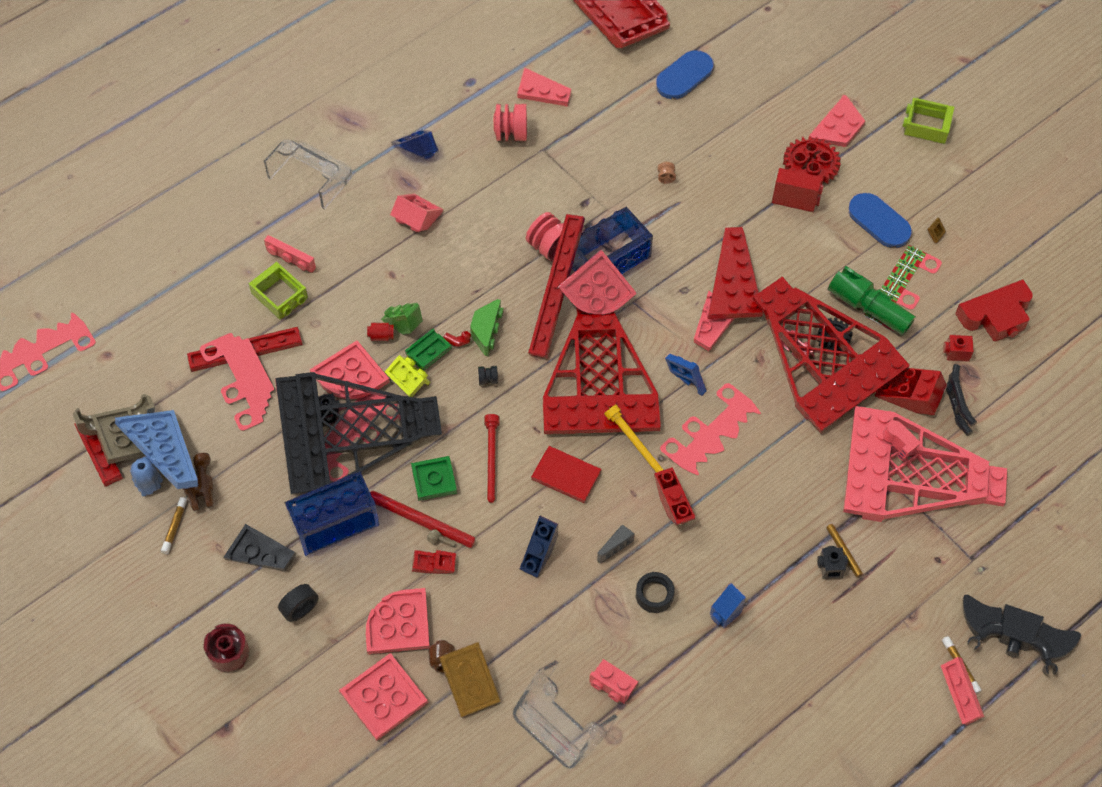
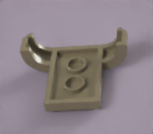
(114, 442)

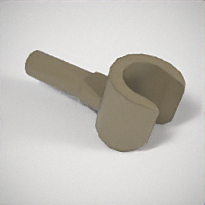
(435, 535)

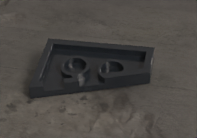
(259, 550)

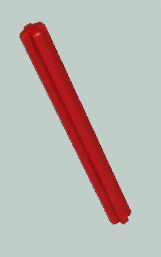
(423, 519)

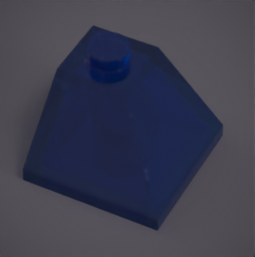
(418, 143)

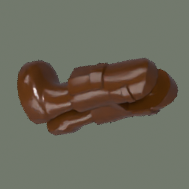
(205, 484)

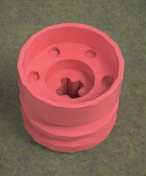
(511, 122)
(545, 234)

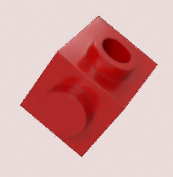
(958, 348)

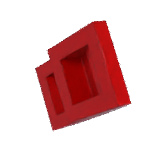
(434, 563)

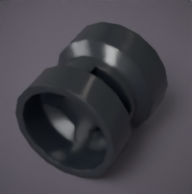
(488, 375)

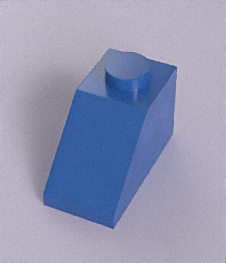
(727, 606)

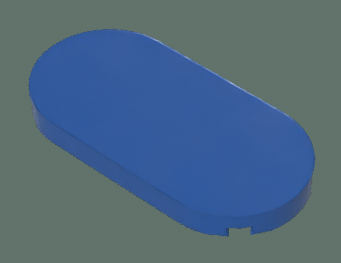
(684, 74)
(879, 220)

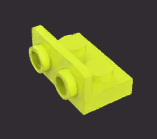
(407, 375)

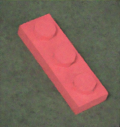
(289, 254)
(962, 691)

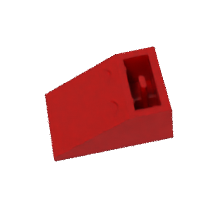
(915, 390)

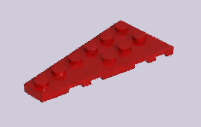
(734, 279)

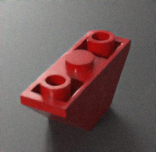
(673, 497)

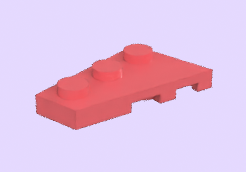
(542, 89)
(710, 329)

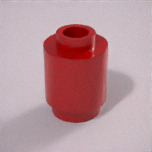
(380, 331)

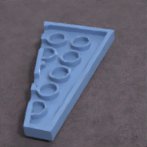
(162, 443)

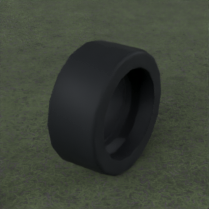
(655, 577)
(298, 602)

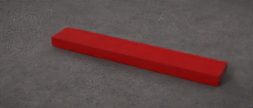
(262, 345)

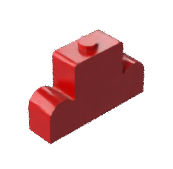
(998, 311)

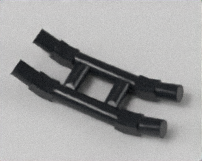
(958, 402)

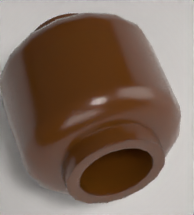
(436, 650)

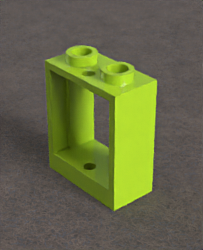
(929, 109)
(267, 279)

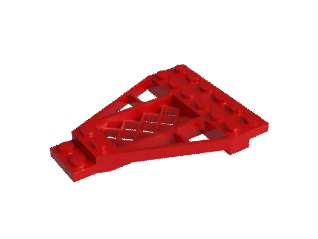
(854, 381)
(585, 412)

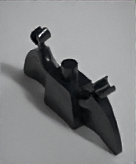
(1018, 630)

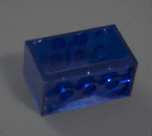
(625, 257)
(332, 513)

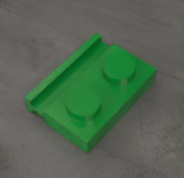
(428, 349)

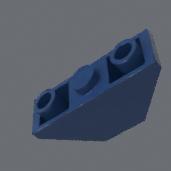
(540, 546)

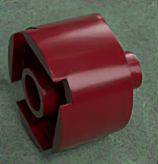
(217, 650)

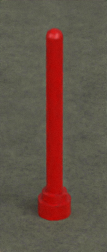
(491, 422)

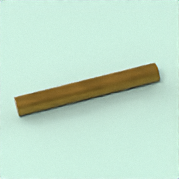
(840, 543)

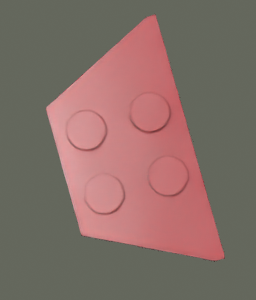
(839, 124)

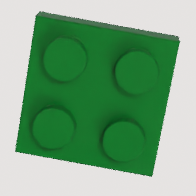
(434, 478)

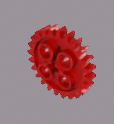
(812, 158)

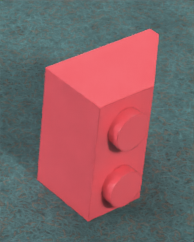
(415, 212)

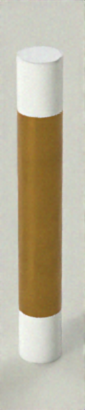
(174, 525)
(954, 654)

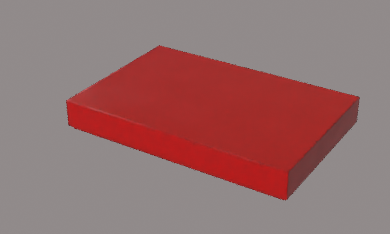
(566, 474)

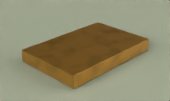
(469, 679)

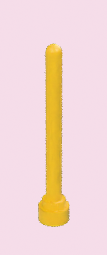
(615, 415)

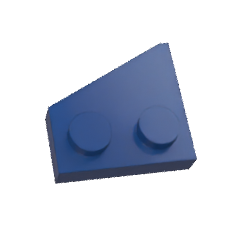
(686, 371)

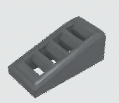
(617, 542)

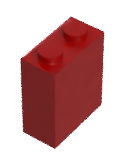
(797, 190)

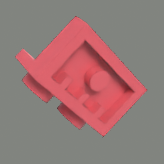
(613, 681)

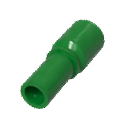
(860, 293)

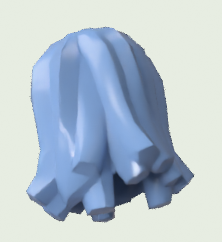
(145, 476)

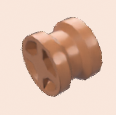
(666, 172)

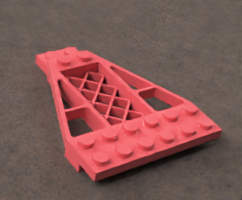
(870, 462)

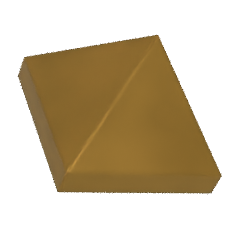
(936, 230)

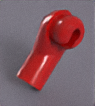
(458, 341)

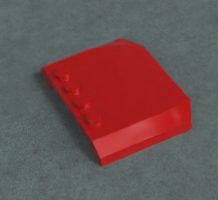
(626, 20)

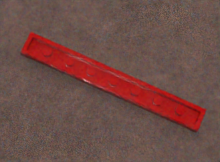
(553, 295)

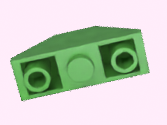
(403, 317)
(485, 325)

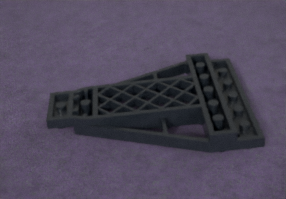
(304, 430)

